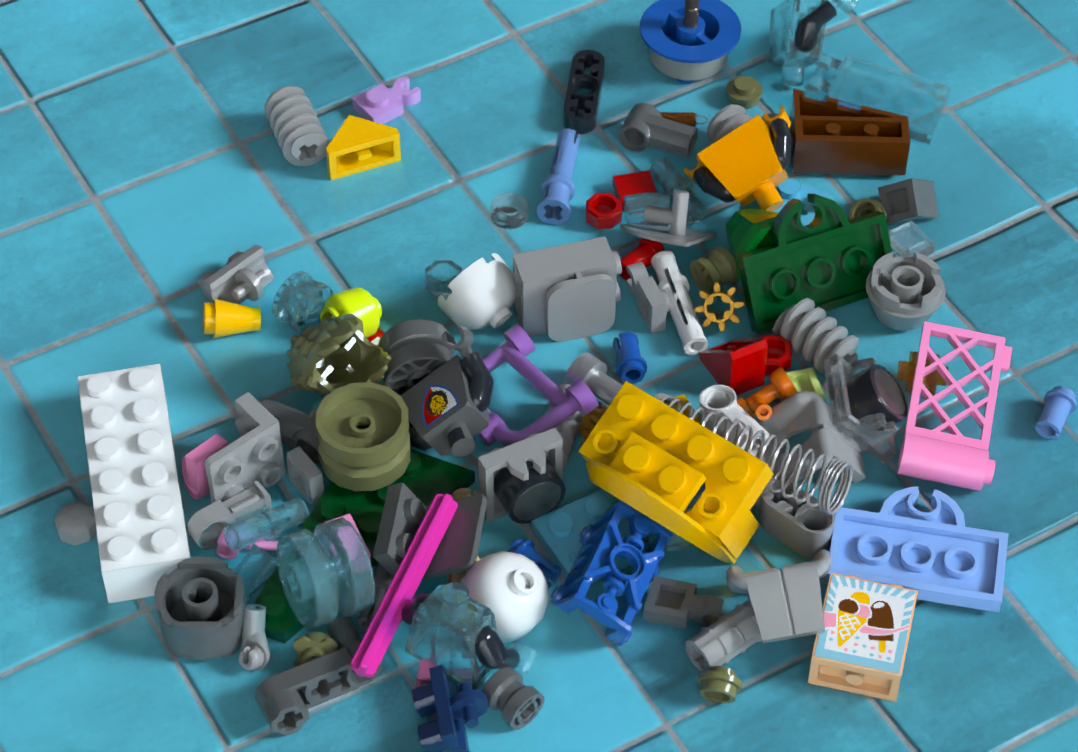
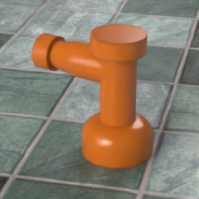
(758, 403)

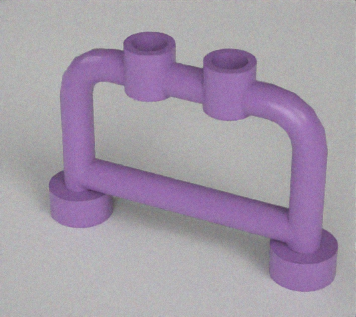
(514, 352)

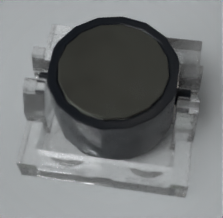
(865, 404)

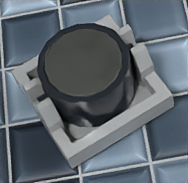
(523, 478)

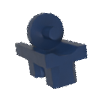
(452, 708)

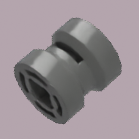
(513, 698)

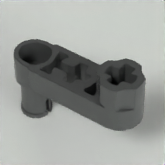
(290, 693)

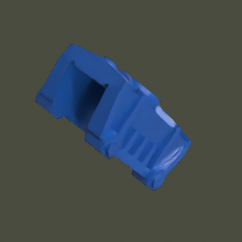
(596, 561)

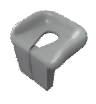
(805, 412)
(784, 600)

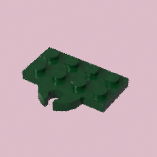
(812, 261)

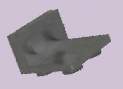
(402, 518)

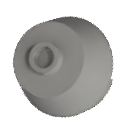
(905, 290)

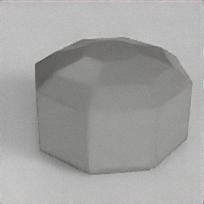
(75, 523)

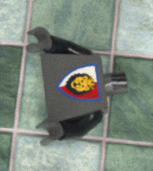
(451, 401)

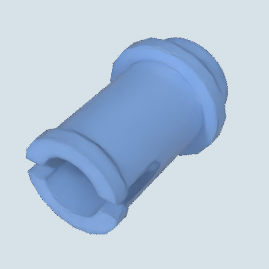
(1058, 404)

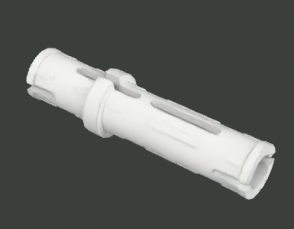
(692, 333)

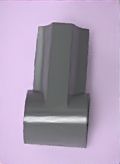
(647, 128)
(296, 427)

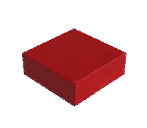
(633, 184)

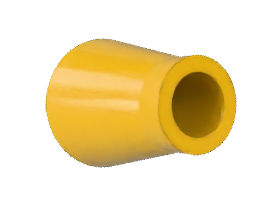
(229, 318)

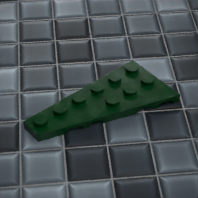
(425, 479)

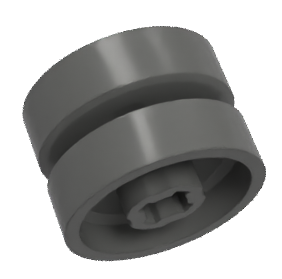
(415, 352)

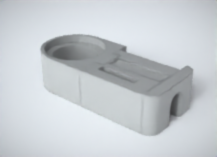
(225, 513)

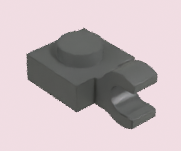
(677, 601)

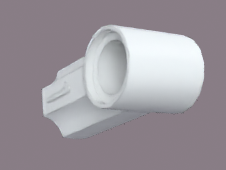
(723, 402)

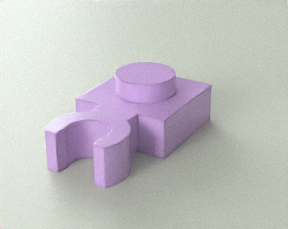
(386, 104)

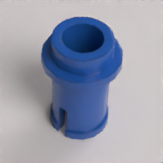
(630, 364)
(527, 549)

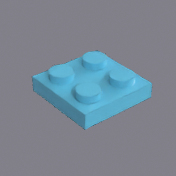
(560, 529)

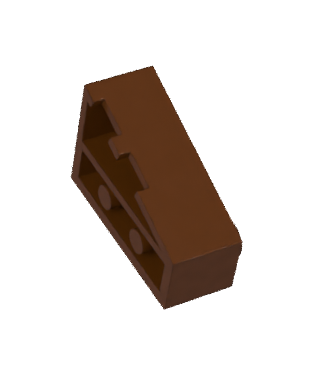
(846, 139)

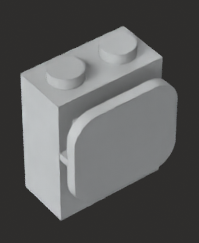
(567, 289)

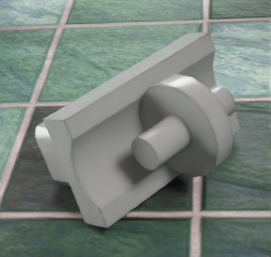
(239, 279)

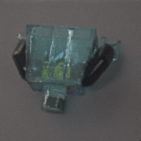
(798, 34)
(460, 635)

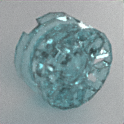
(300, 301)

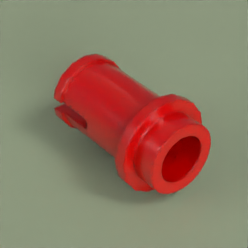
(642, 253)

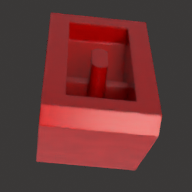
(737, 363)

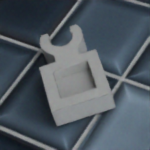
(650, 300)

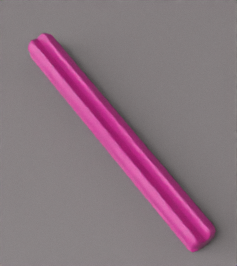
(403, 586)

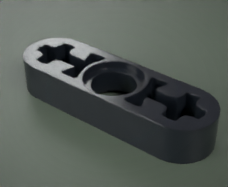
(579, 80)

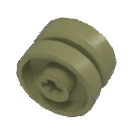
(363, 436)

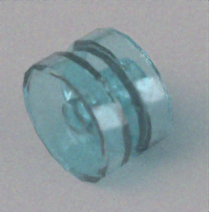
(325, 573)

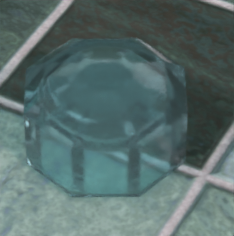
(439, 276)

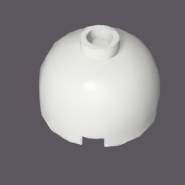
(481, 295)
(511, 589)

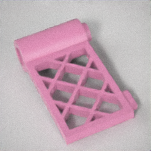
(951, 456)

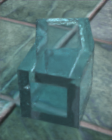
(635, 206)

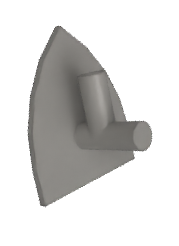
(676, 218)

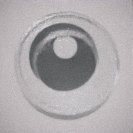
(509, 211)

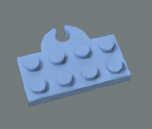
(922, 551)

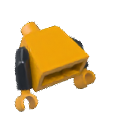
(747, 163)

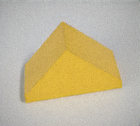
(361, 147)

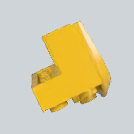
(662, 459)

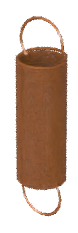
(684, 118)

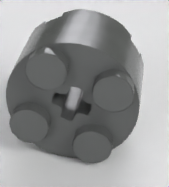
(201, 609)

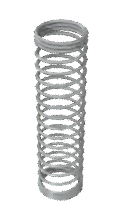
(829, 475)

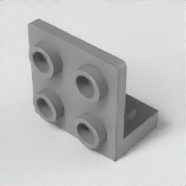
(249, 458)

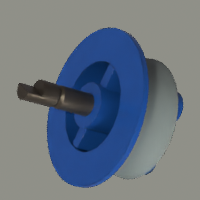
(690, 37)

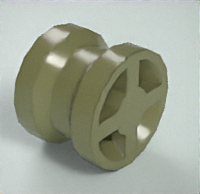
(716, 267)

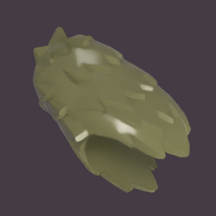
(335, 356)

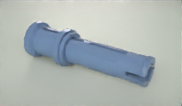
(558, 186)

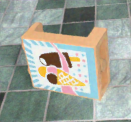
(863, 637)

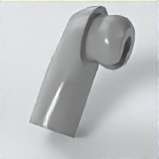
(254, 644)

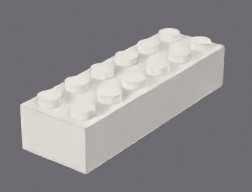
(133, 480)

